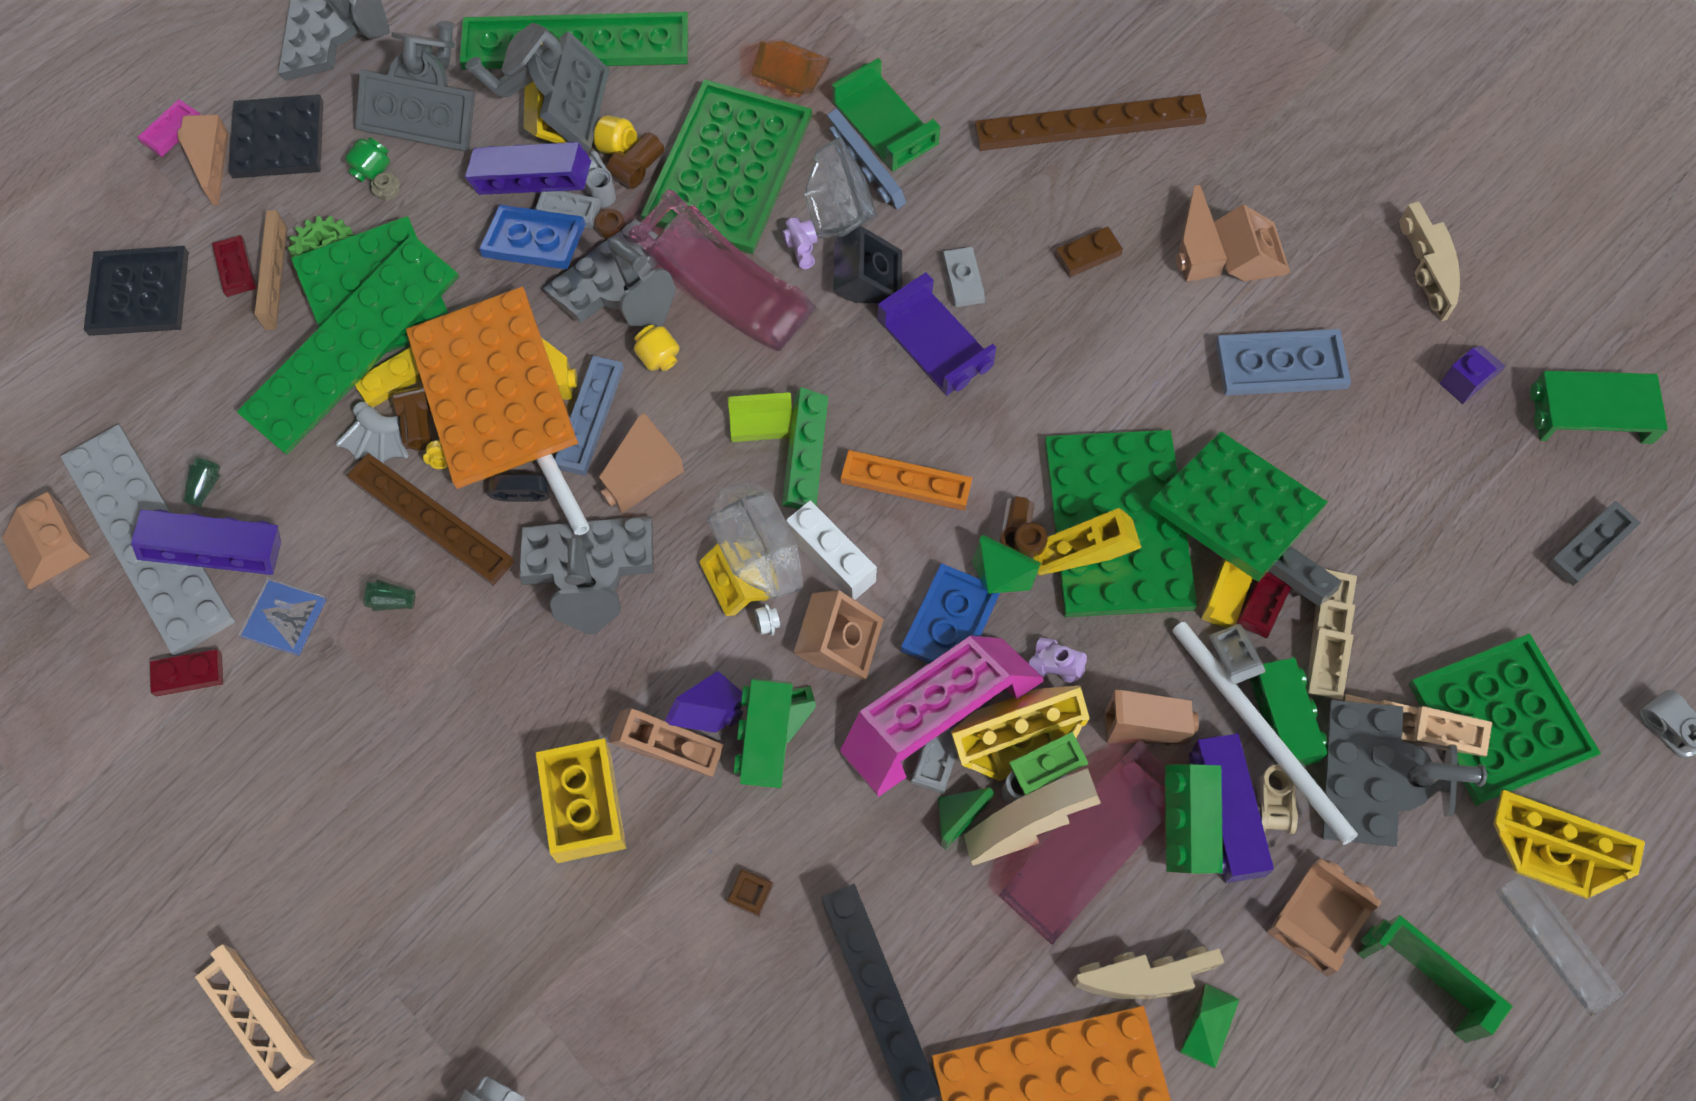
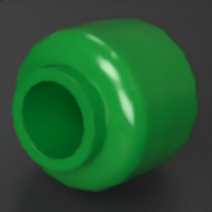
(367, 159)

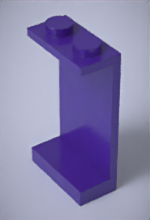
(934, 336)

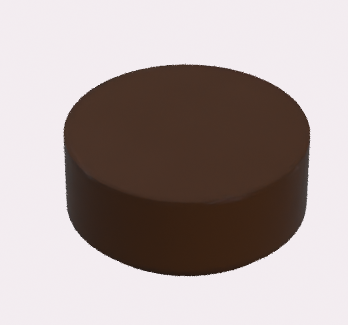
(609, 222)
(1030, 539)

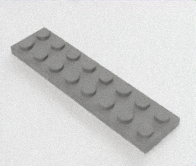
(116, 489)

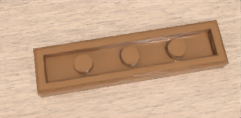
(271, 270)

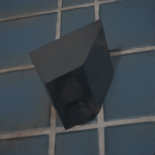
(866, 267)

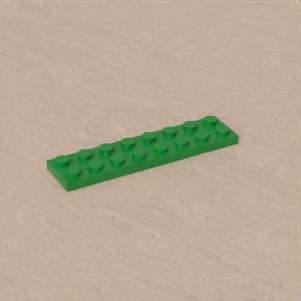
(612, 38)
(348, 344)

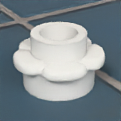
(766, 620)

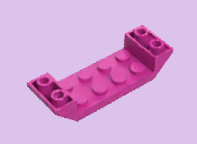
(931, 704)

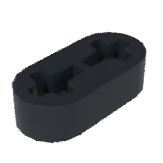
(519, 488)

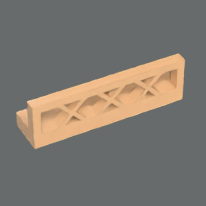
(261, 1012)

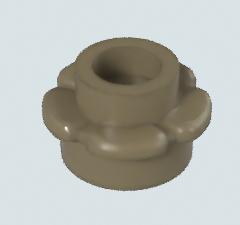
(387, 191)

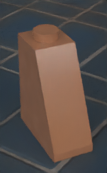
(639, 466)
(1149, 718)

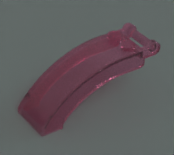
(722, 275)
(1092, 848)

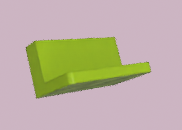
(760, 416)

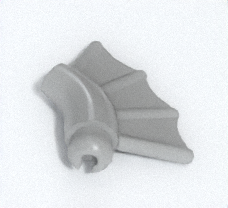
(373, 435)

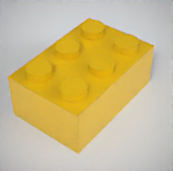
(580, 800)

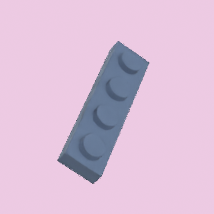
(872, 168)
(590, 413)

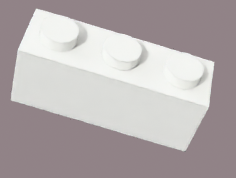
(832, 551)

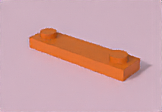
(906, 480)

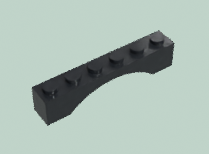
(880, 996)

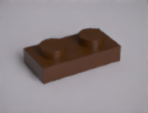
(1088, 251)

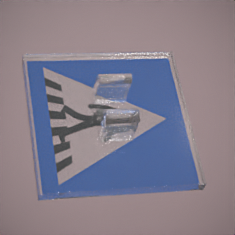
(282, 616)

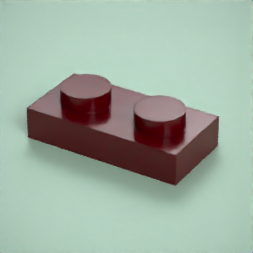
(186, 673)

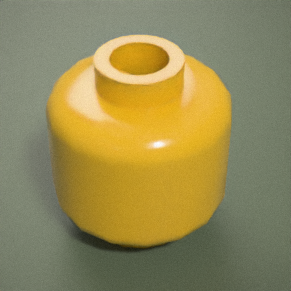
(614, 135)
(656, 348)

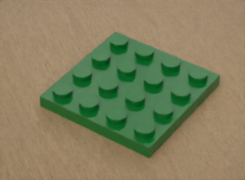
(340, 268)
(1238, 505)
(1530, 714)

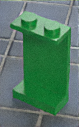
(883, 116)
(1599, 403)
(1485, 1005)

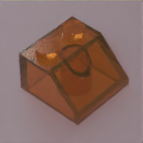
(789, 67)

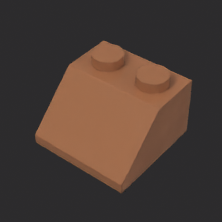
(1251, 245)
(43, 540)
(838, 634)

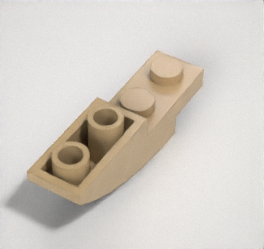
(1439, 264)
(1134, 979)

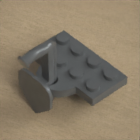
(319, 26)
(564, 73)
(415, 95)
(617, 277)
(587, 560)
(1371, 769)

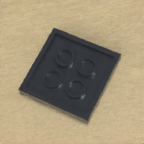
(276, 136)
(136, 290)

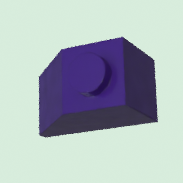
(1471, 373)
(707, 705)

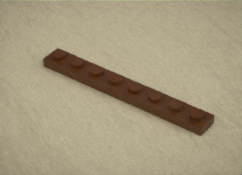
(1090, 122)

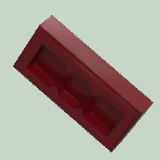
(234, 266)
(1264, 605)

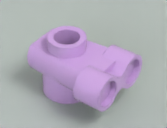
(801, 237)
(1058, 660)

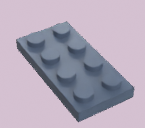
(1282, 362)

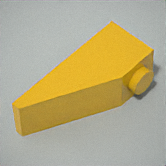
(1090, 543)

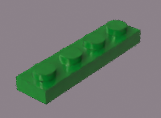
(805, 448)

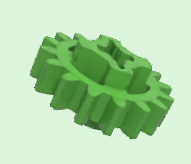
(318, 235)

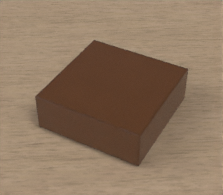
(750, 893)

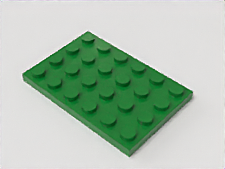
(732, 160)
(1124, 472)

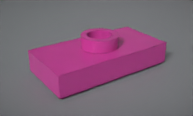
(164, 130)

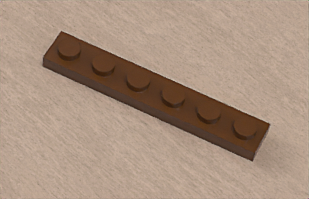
(431, 519)

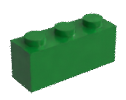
(1289, 710)
(764, 732)
(1193, 819)

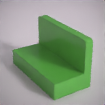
(1048, 763)

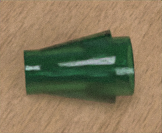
(200, 480)
(388, 596)

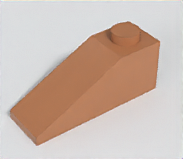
(205, 146)
(1200, 246)
(664, 742)

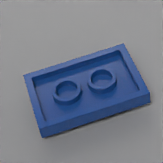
(532, 237)
(950, 612)

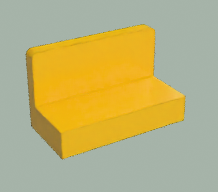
(729, 589)
(1227, 596)

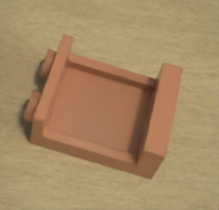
(1324, 916)

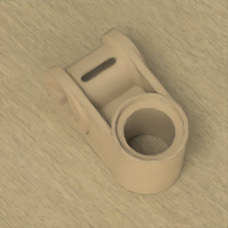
(1277, 807)

